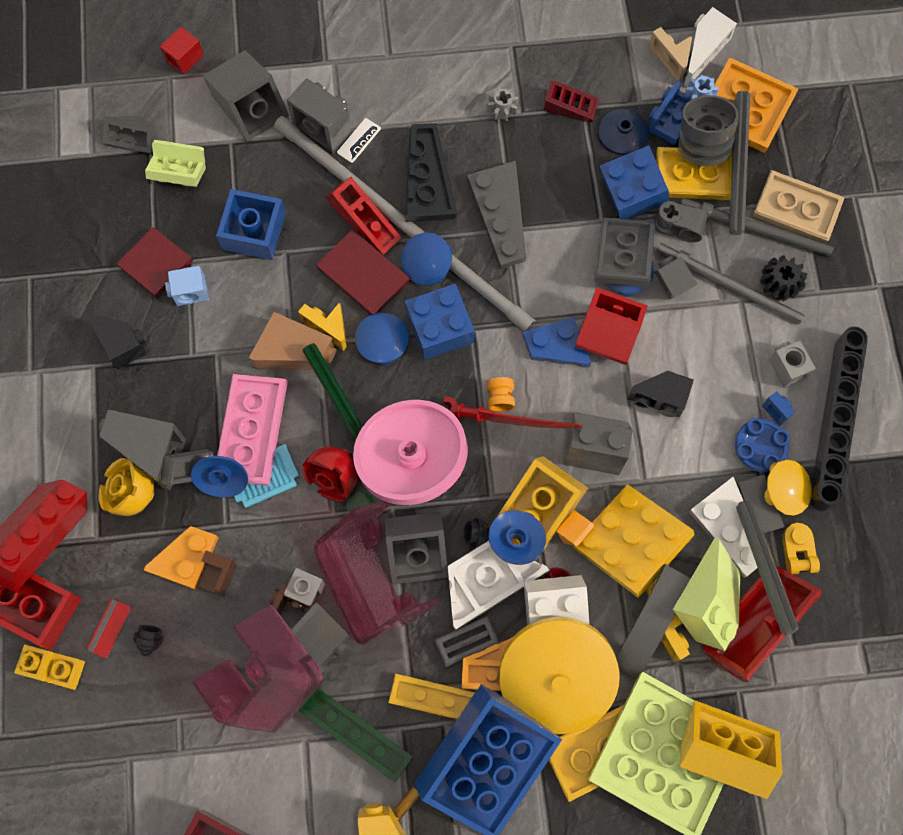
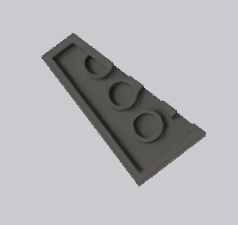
(500, 209)

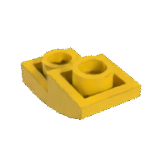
(49, 667)

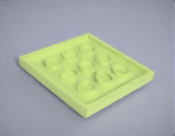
(644, 759)

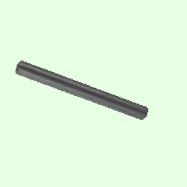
(739, 165)

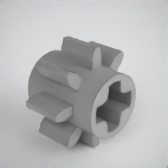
(503, 104)

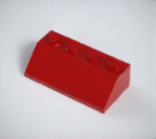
(37, 529)

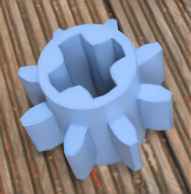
(700, 87)

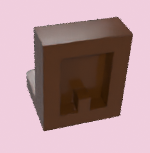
(279, 599)

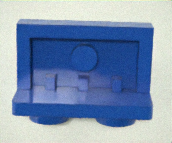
(668, 117)

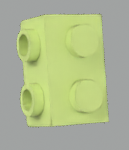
(176, 163)

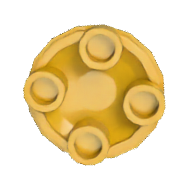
(788, 487)

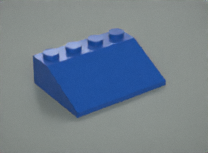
(486, 763)

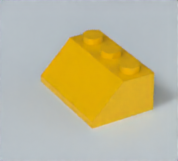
(731, 750)

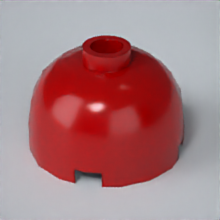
(331, 471)

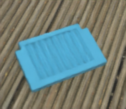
(282, 479)

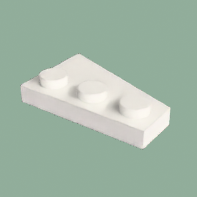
(721, 521)

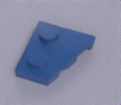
(556, 343)

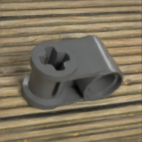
(682, 221)

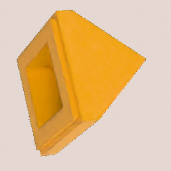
(574, 529)

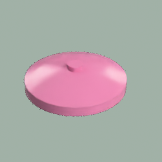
(410, 452)

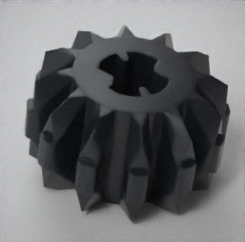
(773, 281)

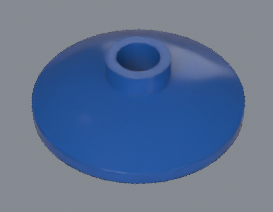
(219, 476)
(521, 527)

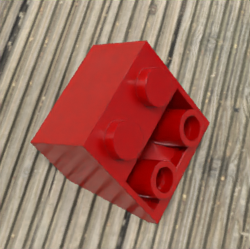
(611, 326)

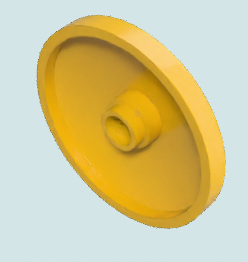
(560, 673)

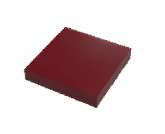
(152, 259)

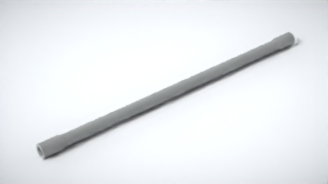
(513, 312)

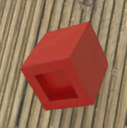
(182, 50)

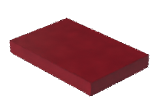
(363, 273)

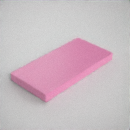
(253, 424)

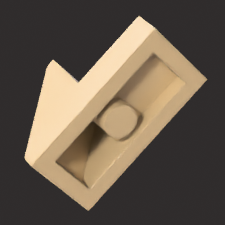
(671, 55)

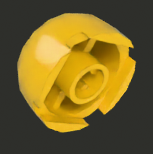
(126, 489)

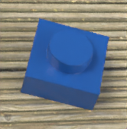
(778, 408)

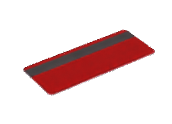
(108, 628)

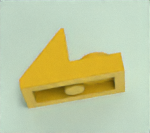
(331, 326)

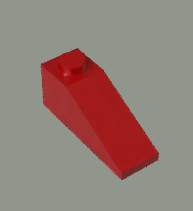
(362, 215)

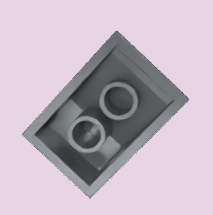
(321, 636)

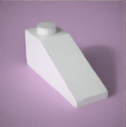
(710, 37)

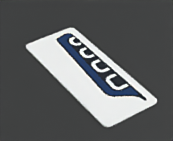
(359, 140)

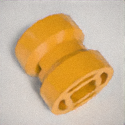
(500, 392)

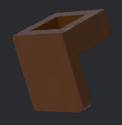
(216, 573)

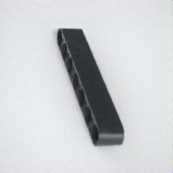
(831, 427)

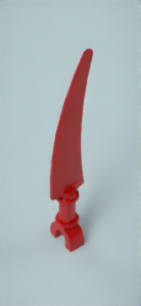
(482, 414)

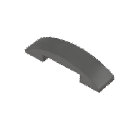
(651, 622)

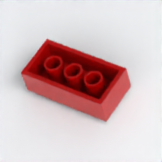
(37, 610)

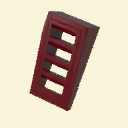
(567, 92)

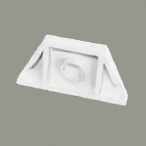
(485, 580)

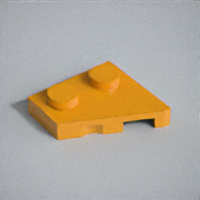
(182, 558)
(483, 668)

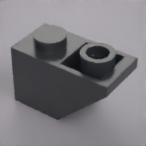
(663, 392)

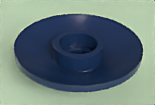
(623, 140)

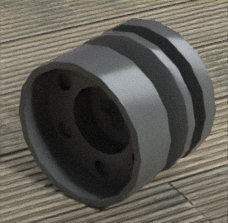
(708, 130)

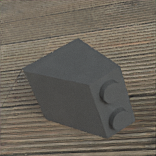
(246, 94)
(142, 441)
(599, 444)

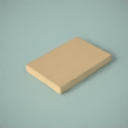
(798, 207)

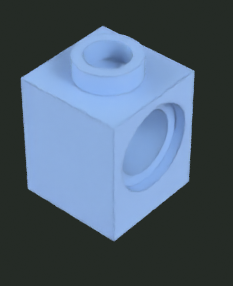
(187, 286)

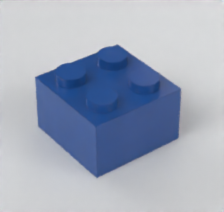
(635, 183)
(251, 224)
(440, 321)

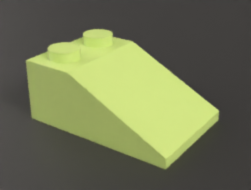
(712, 599)

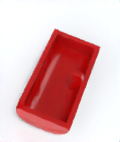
(758, 627)

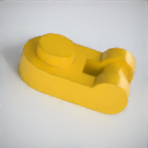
(799, 539)

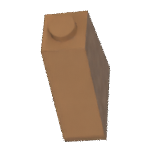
(283, 345)

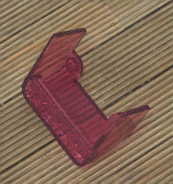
(359, 578)
(277, 665)

